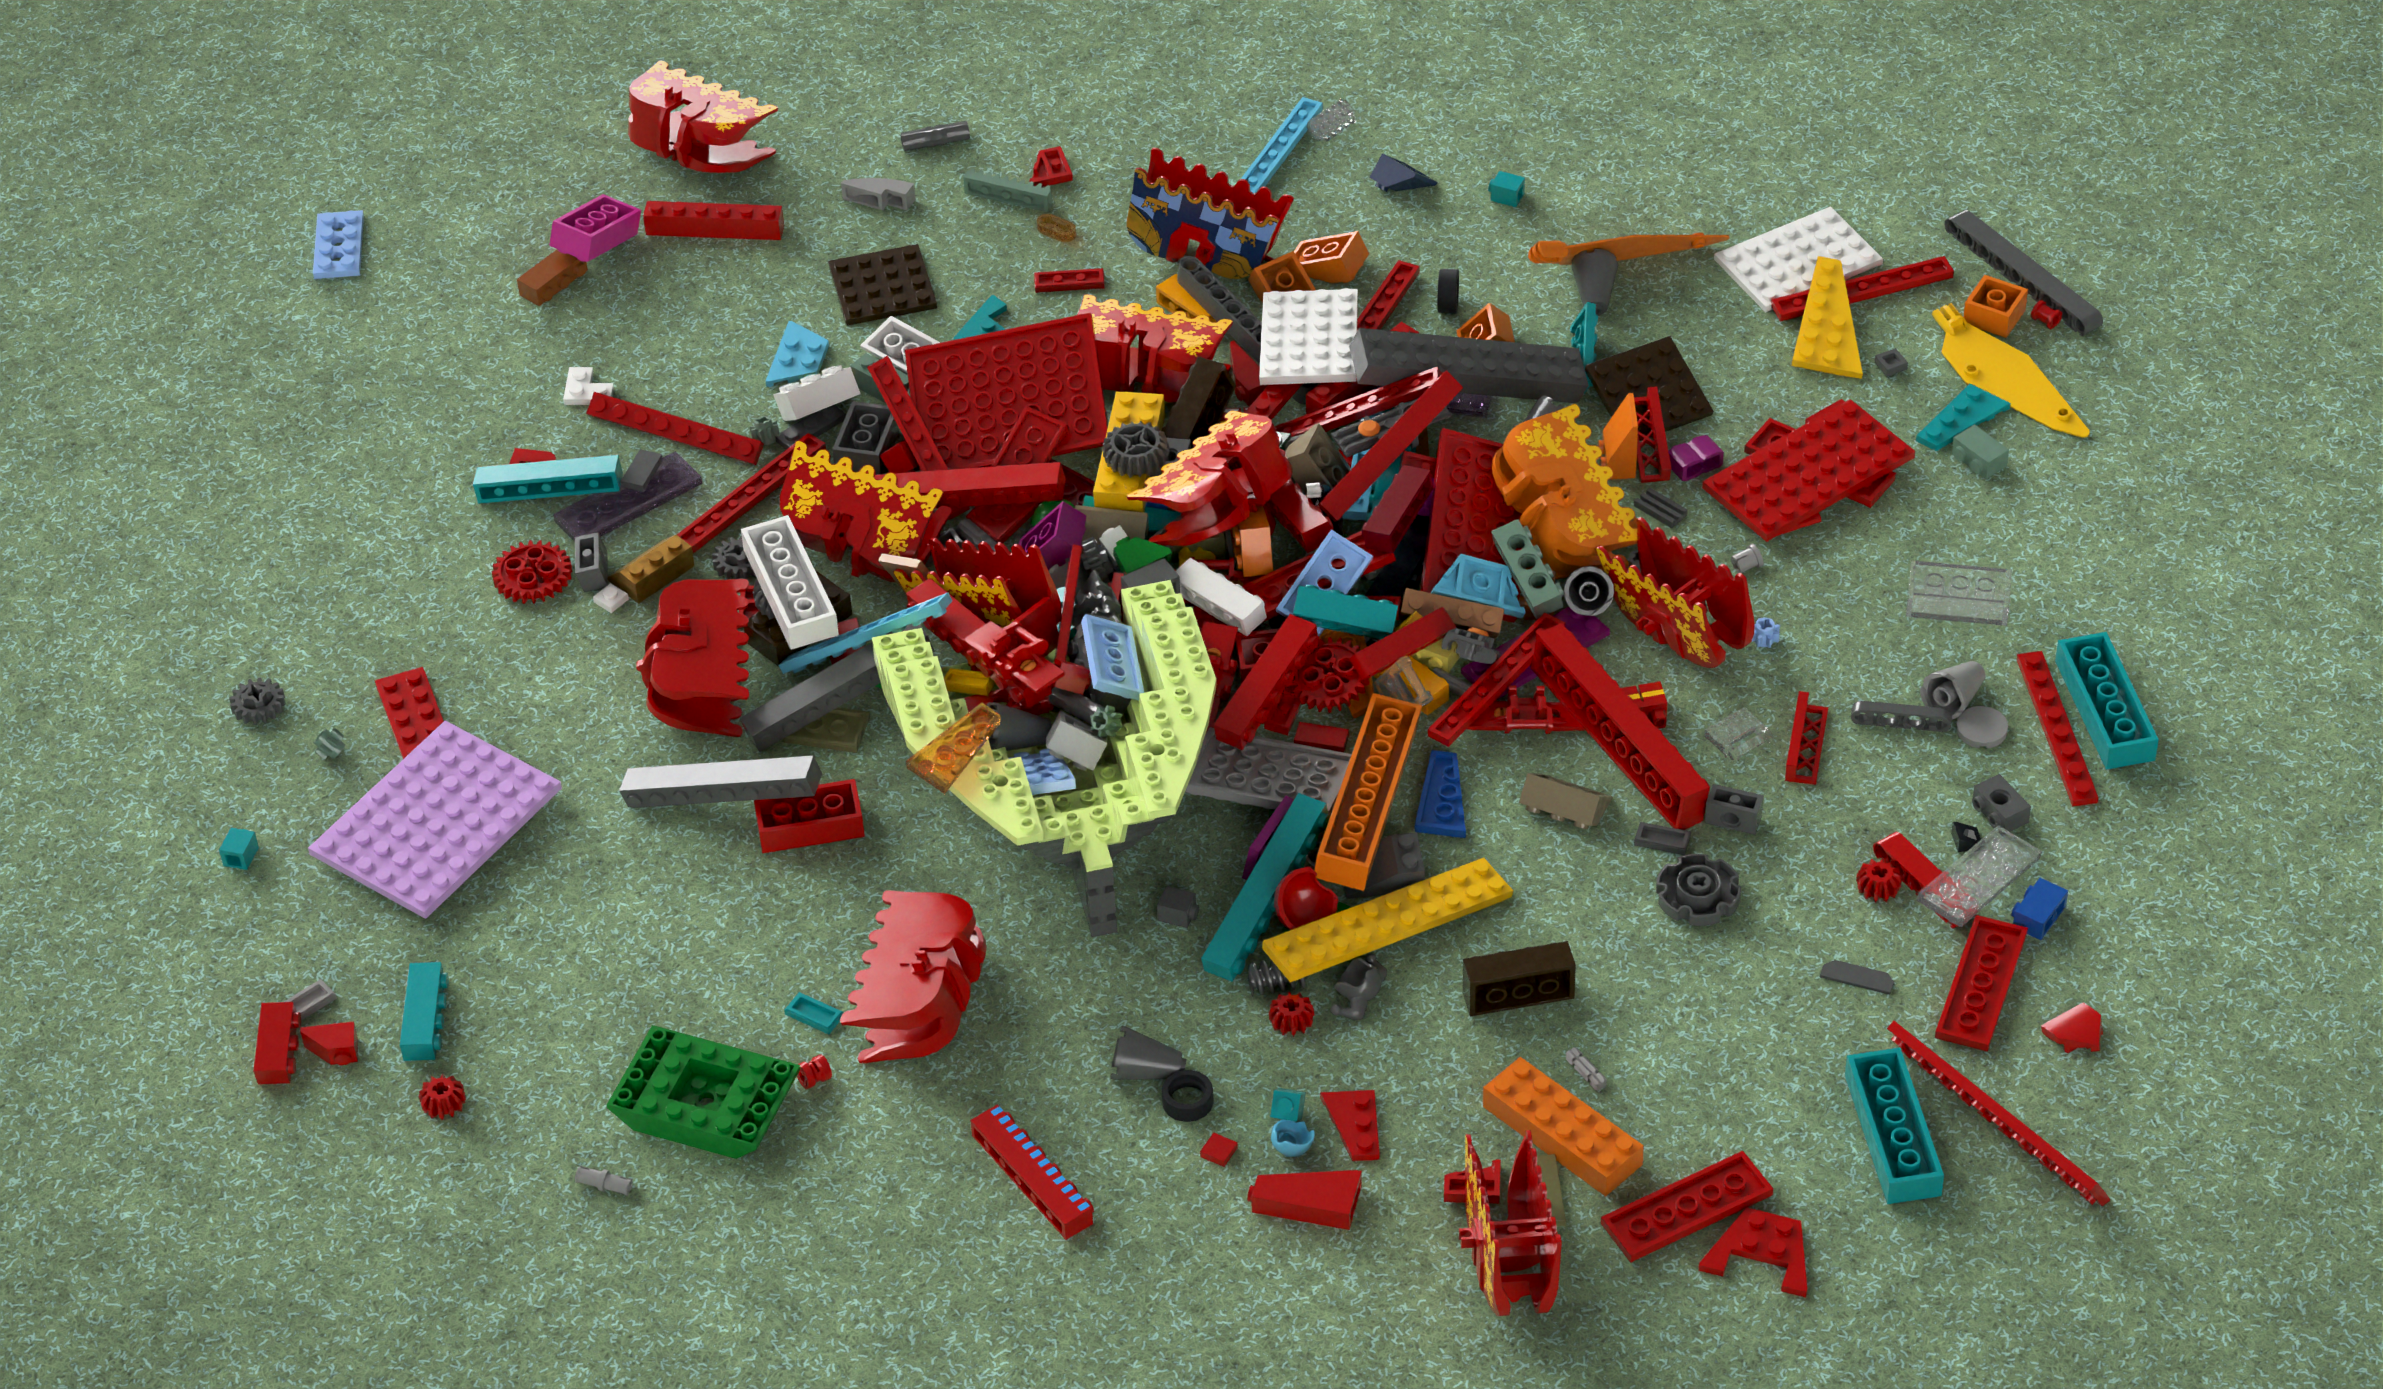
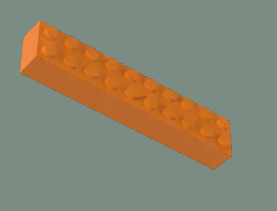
(1367, 792)

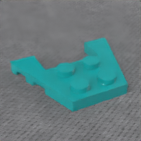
(982, 320)

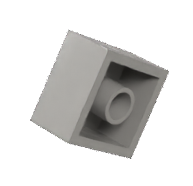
(1075, 741)

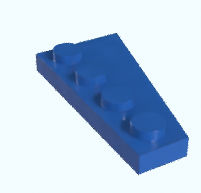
(1441, 798)

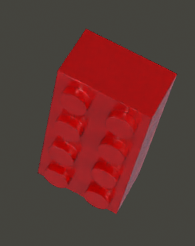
(811, 820)

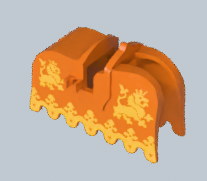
(1563, 491)

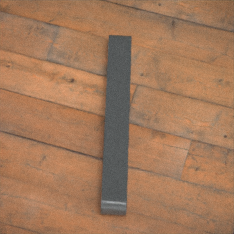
(2023, 271)
(1224, 305)

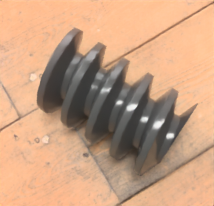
(1269, 977)

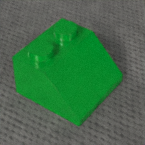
(1138, 553)

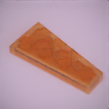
(953, 749)

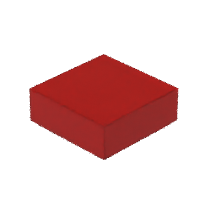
(1218, 1149)

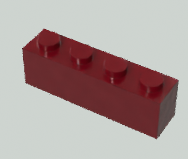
(1397, 509)

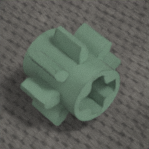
(765, 430)
(1106, 721)
(329, 743)

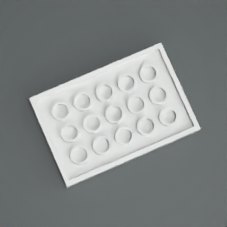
(1786, 257)
(1308, 336)

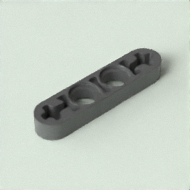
(1901, 715)

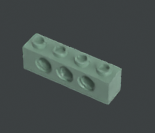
(1538, 599)

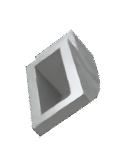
(879, 192)

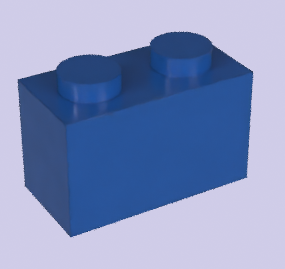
(2040, 907)

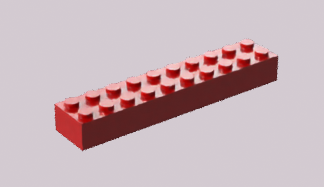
(1620, 727)

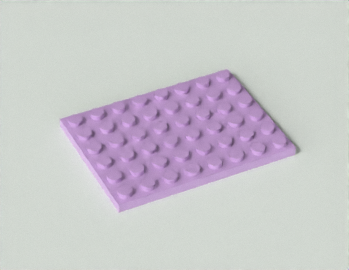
(435, 819)

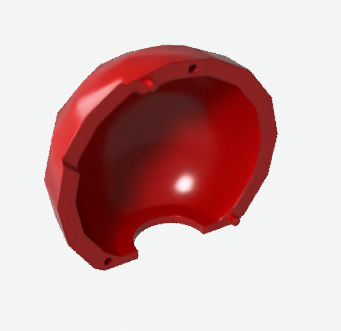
(1303, 899)

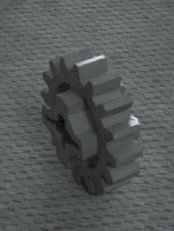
(1097, 559)
(732, 560)
(257, 701)

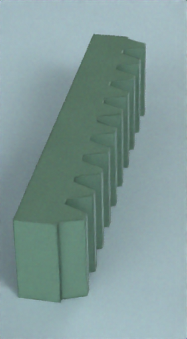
(1008, 190)

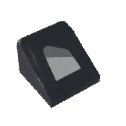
(1964, 836)

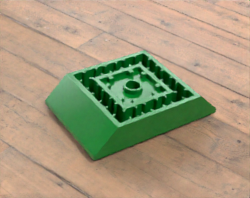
(679, 1070)

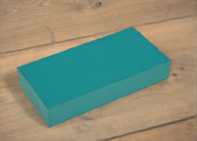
(813, 1013)

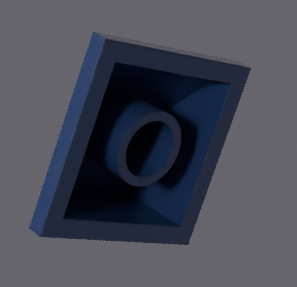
(1398, 176)

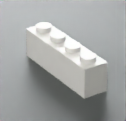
(1220, 597)

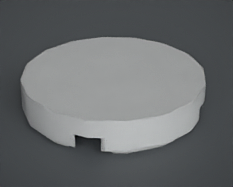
(1982, 727)

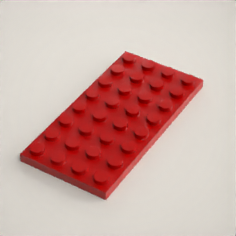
(1808, 470)
(1464, 507)

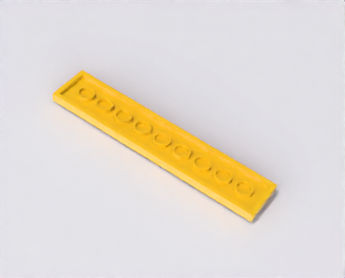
(1386, 919)

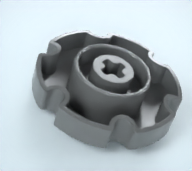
(1698, 889)

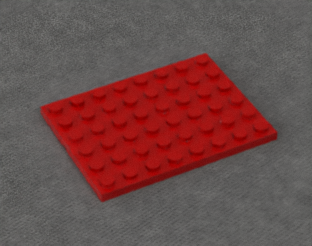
(981, 383)

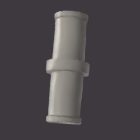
(603, 1180)

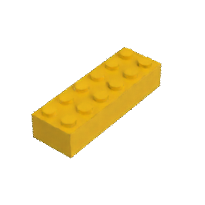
(1110, 487)

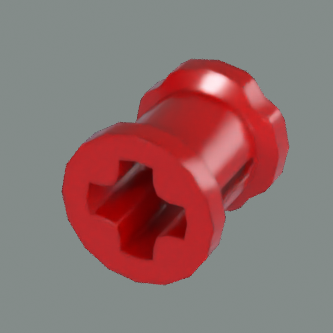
(2046, 314)

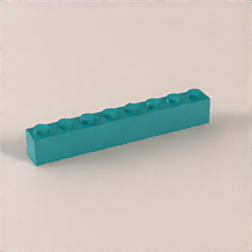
(1255, 902)

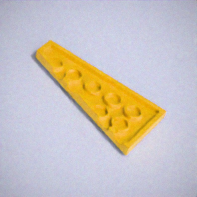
(1827, 328)

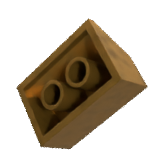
(654, 568)

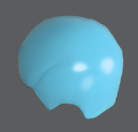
(1291, 1138)

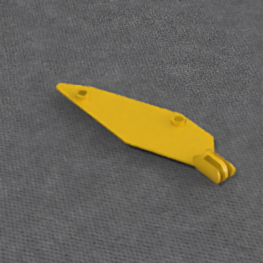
(2004, 373)

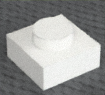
(610, 598)

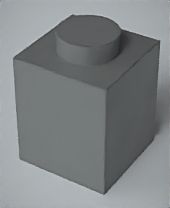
(1177, 907)

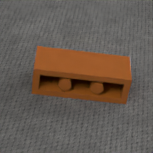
(550, 277)

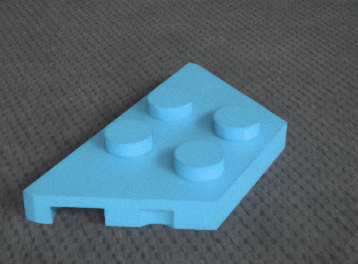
(798, 355)
(1481, 583)

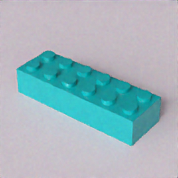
(2106, 700)
(1894, 1126)

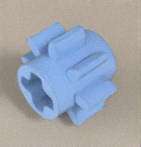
(1766, 632)

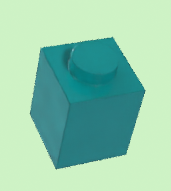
(1507, 188)
(239, 848)
(1288, 1104)

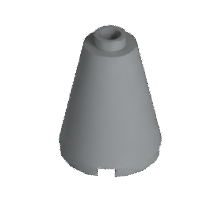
(1953, 687)

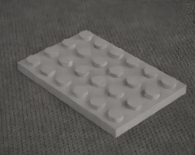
(1267, 772)

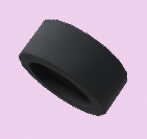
(1448, 291)
(1192, 1111)

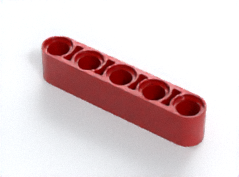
(1402, 643)
(1914, 867)

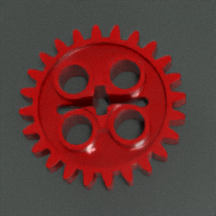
(518, 571)
(1328, 676)

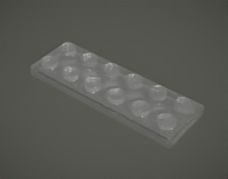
(1979, 876)

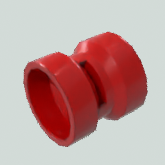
(814, 1071)

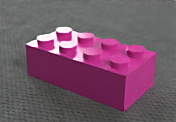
(595, 228)

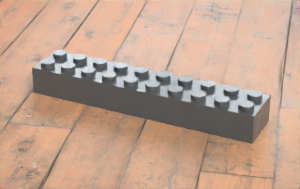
(1477, 364)

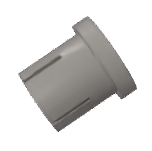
(1747, 559)

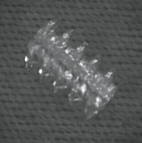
(1331, 121)

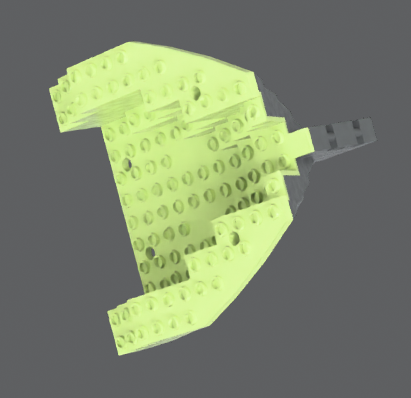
(1136, 777)

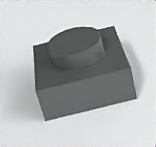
(1891, 362)

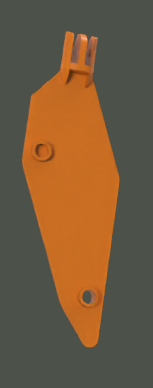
(1622, 247)

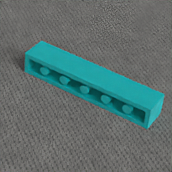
(548, 479)

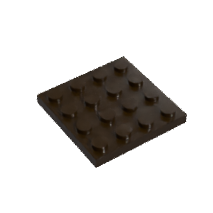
(882, 284)
(1647, 366)

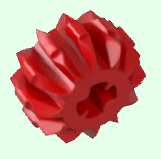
(1878, 880)
(1291, 1013)
(442, 1096)

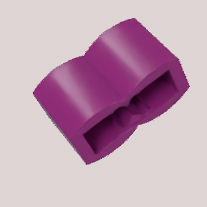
(1695, 457)

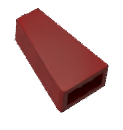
(1308, 1197)

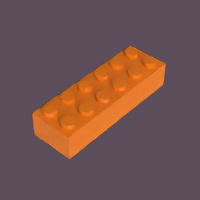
(1563, 1126)

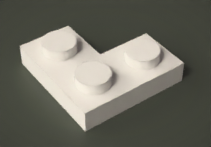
(580, 387)

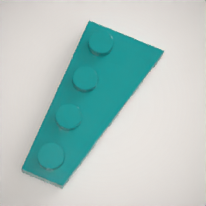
(1585, 335)
(1966, 409)

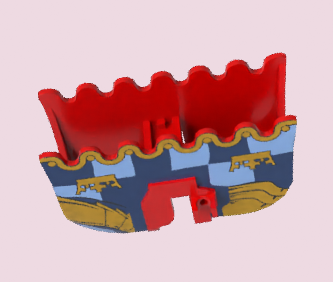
(1184, 204)

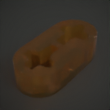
(1056, 227)

